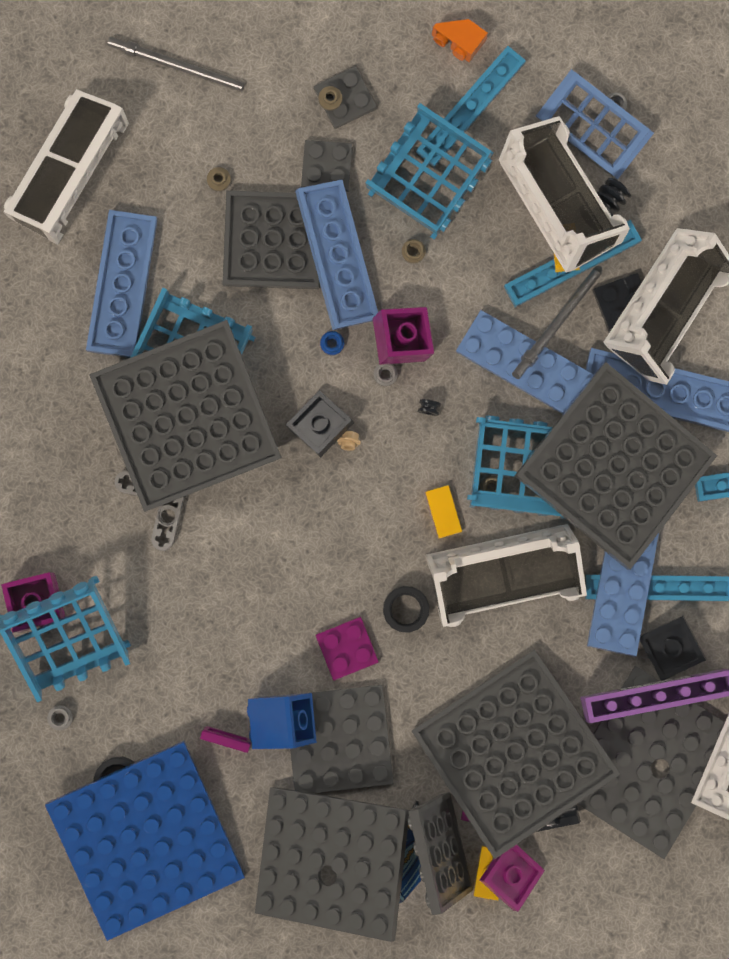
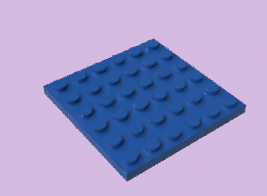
(145, 840)

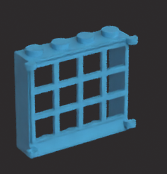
(399, 152)
(184, 308)
(499, 500)
(79, 665)

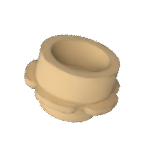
(349, 440)

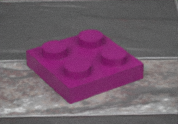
(346, 648)
(512, 877)

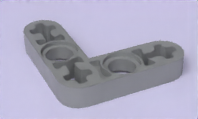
(156, 532)

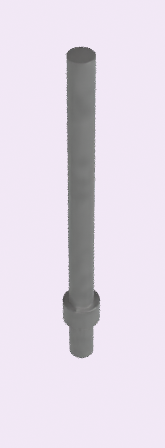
(132, 49)
(531, 356)

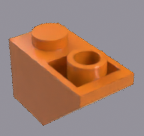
(464, 35)

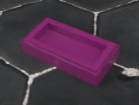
(226, 739)

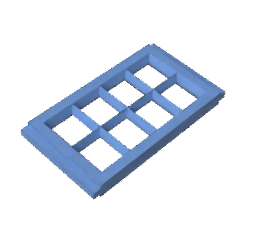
(629, 151)

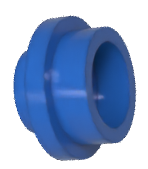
(328, 336)

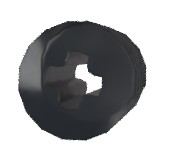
(612, 193)

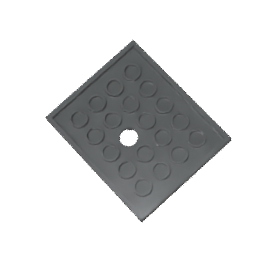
(636, 801)
(353, 837)

